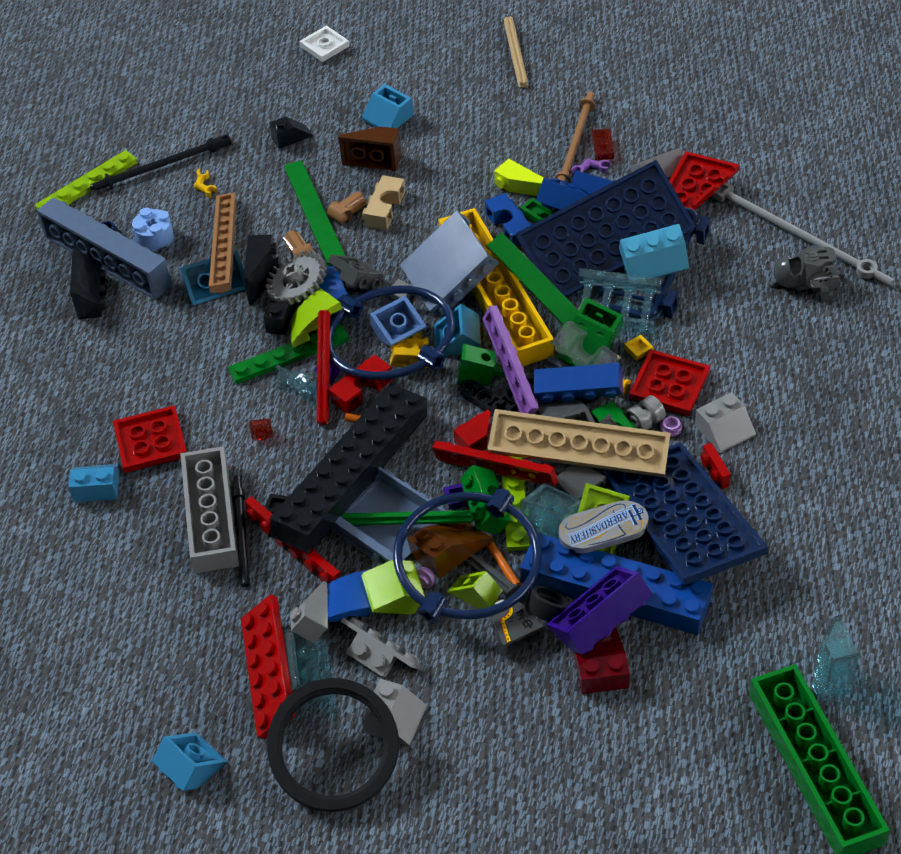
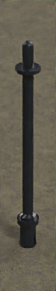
(210, 145)

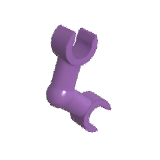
(593, 164)

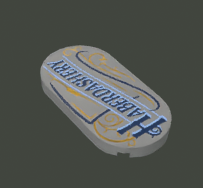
(603, 526)

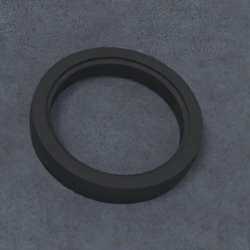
(292, 704)

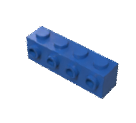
(578, 382)

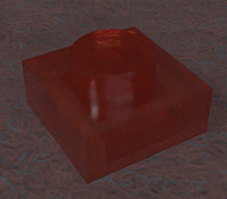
(261, 429)

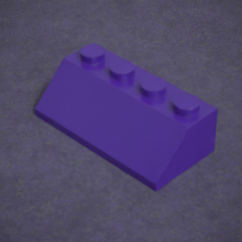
(600, 609)

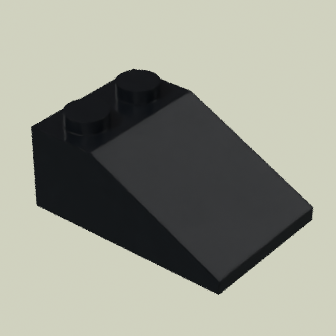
(258, 264)

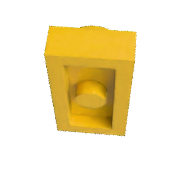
(404, 357)

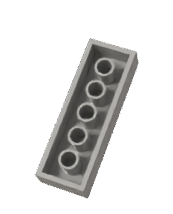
(209, 510)

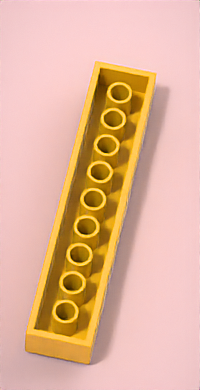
(503, 289)

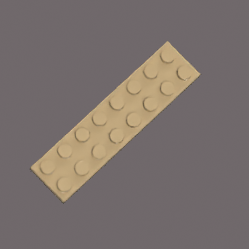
(579, 443)

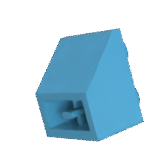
(388, 108)

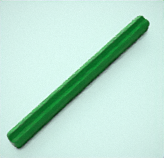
(399, 518)

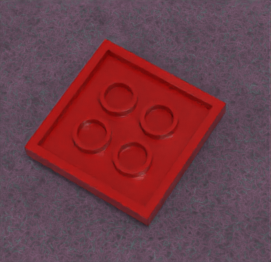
(671, 380)
(149, 439)

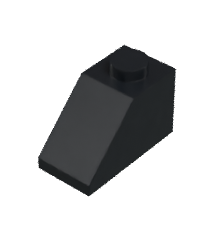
(288, 131)
(278, 317)

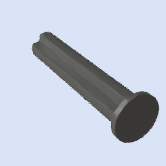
(480, 565)

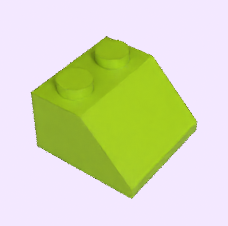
(386, 591)

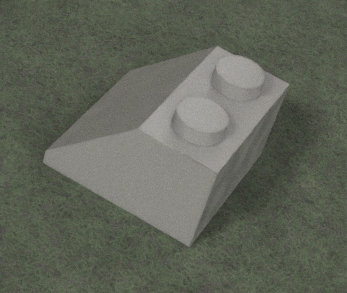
(725, 422)
(404, 706)

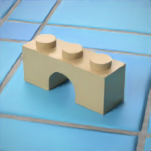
(379, 209)

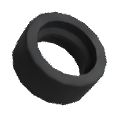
(546, 602)

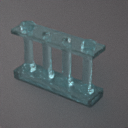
(629, 284)

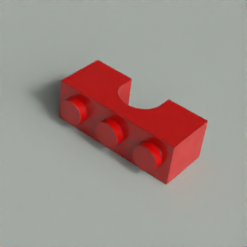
(346, 392)

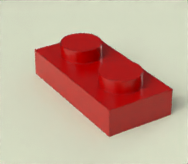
(718, 470)

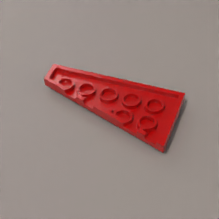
(700, 177)

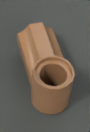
(345, 209)
(295, 243)

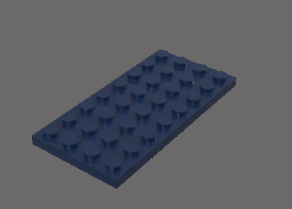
(591, 228)
(690, 518)

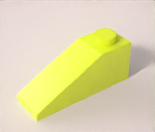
(517, 178)

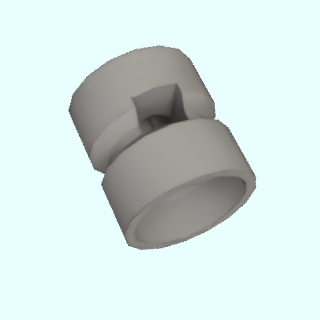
(646, 413)

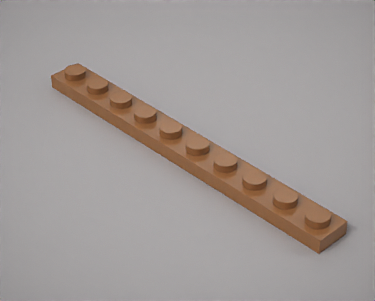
(223, 243)

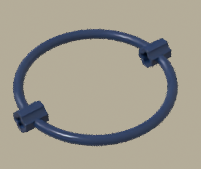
(427, 356)
(435, 604)

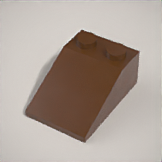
(371, 148)
(446, 545)

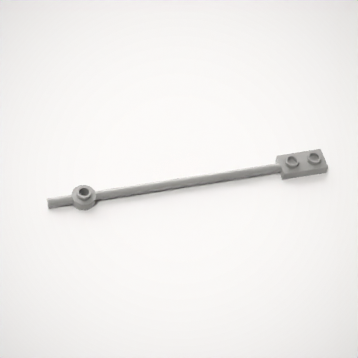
(864, 268)

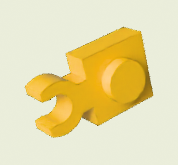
(414, 343)

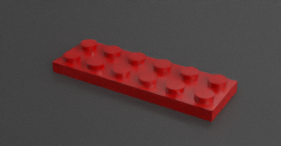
(266, 662)

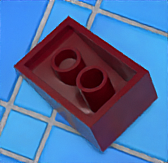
(604, 666)

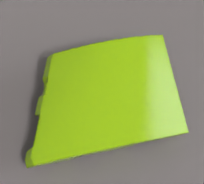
(306, 316)

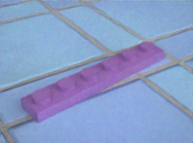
(509, 361)

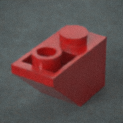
(474, 432)

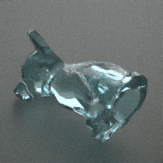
(302, 381)

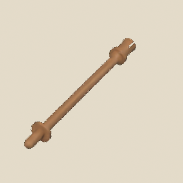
(586, 104)

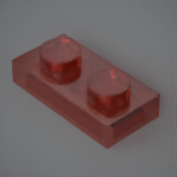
(602, 144)

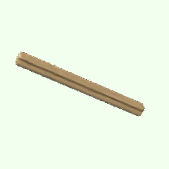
(515, 52)

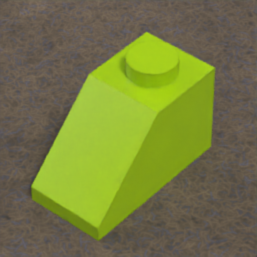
(476, 589)

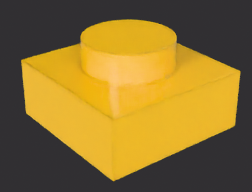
(638, 347)

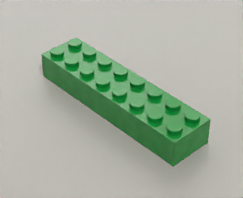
(818, 762)

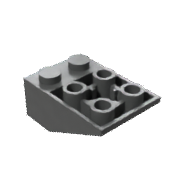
(565, 409)

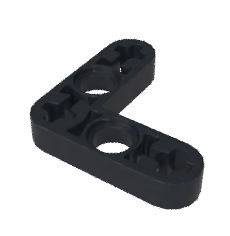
(496, 401)

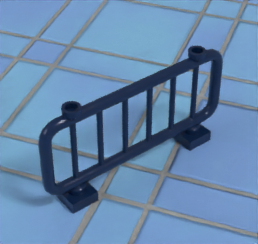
(669, 303)

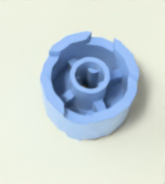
(153, 229)

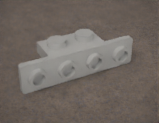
(375, 652)

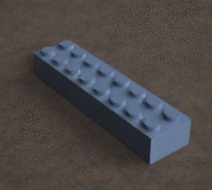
(117, 254)

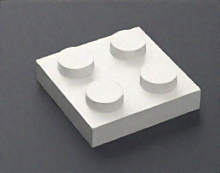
(324, 43)

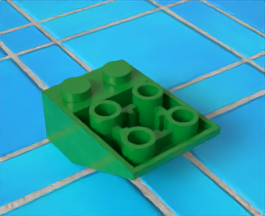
(600, 324)

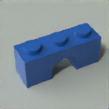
(503, 210)

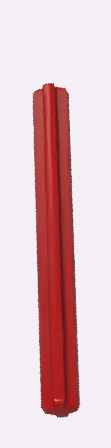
(323, 367)

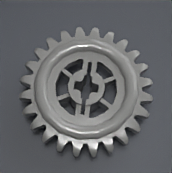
(296, 276)

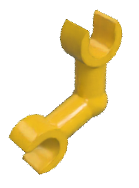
(198, 185)

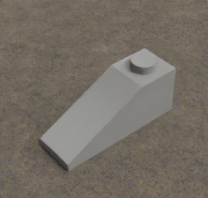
(311, 617)

